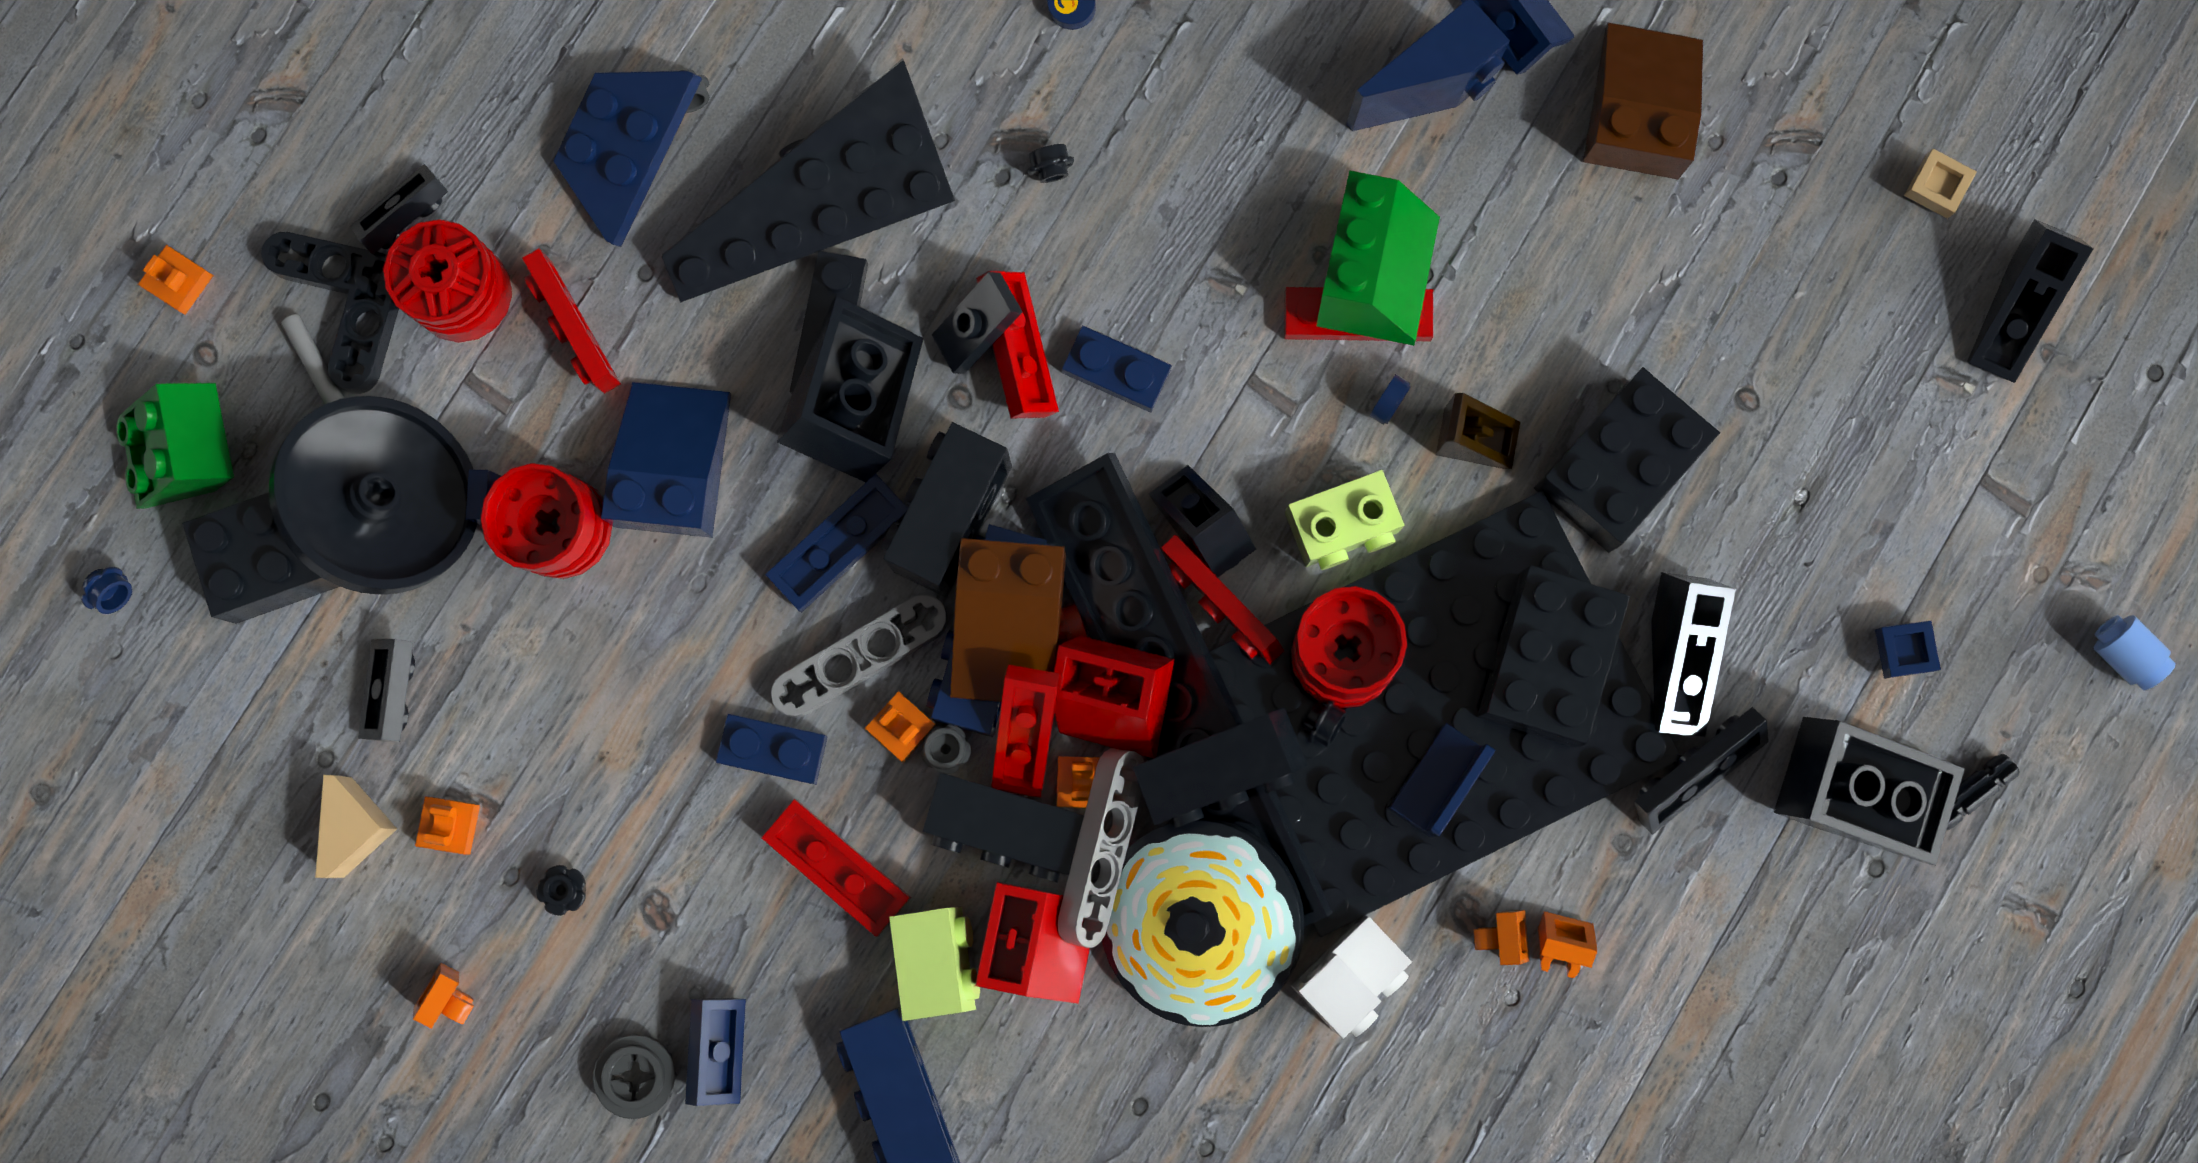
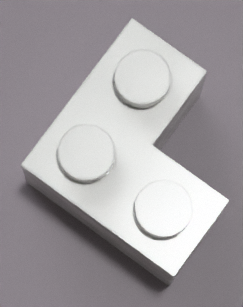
(1351, 975)

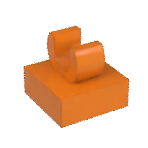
(174, 279)
(900, 726)
(1075, 780)
(447, 825)
(1508, 937)
(1566, 941)
(442, 998)

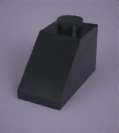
(1203, 520)

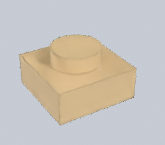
(1940, 183)

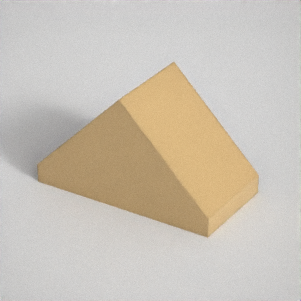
(348, 827)

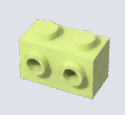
(1345, 520)
(934, 963)

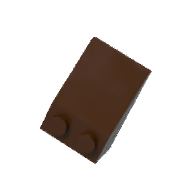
(1646, 102)
(1004, 614)

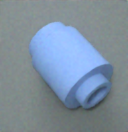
(2133, 651)

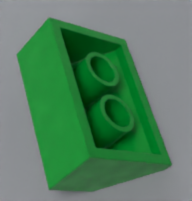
(1379, 261)

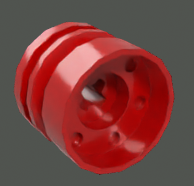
(473, 286)
(520, 516)
(1345, 619)

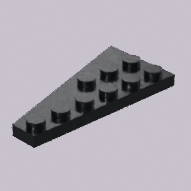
(838, 183)

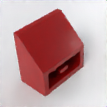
(1112, 694)
(1025, 949)

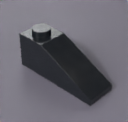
(2028, 299)
(1687, 650)

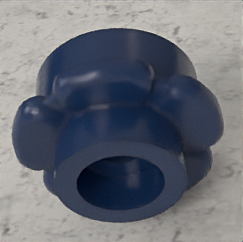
(106, 590)

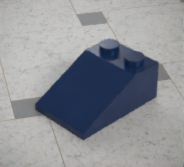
(1435, 71)
(667, 460)

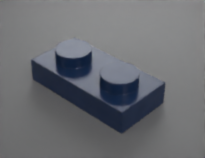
(1116, 369)
(771, 749)
(715, 1051)

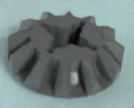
(618, 1094)

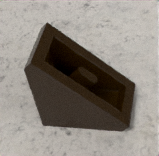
(1477, 433)

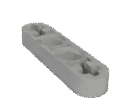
(863, 662)
(1096, 845)

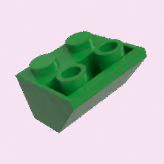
(174, 444)

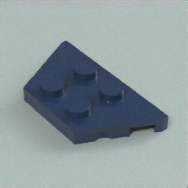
(621, 142)

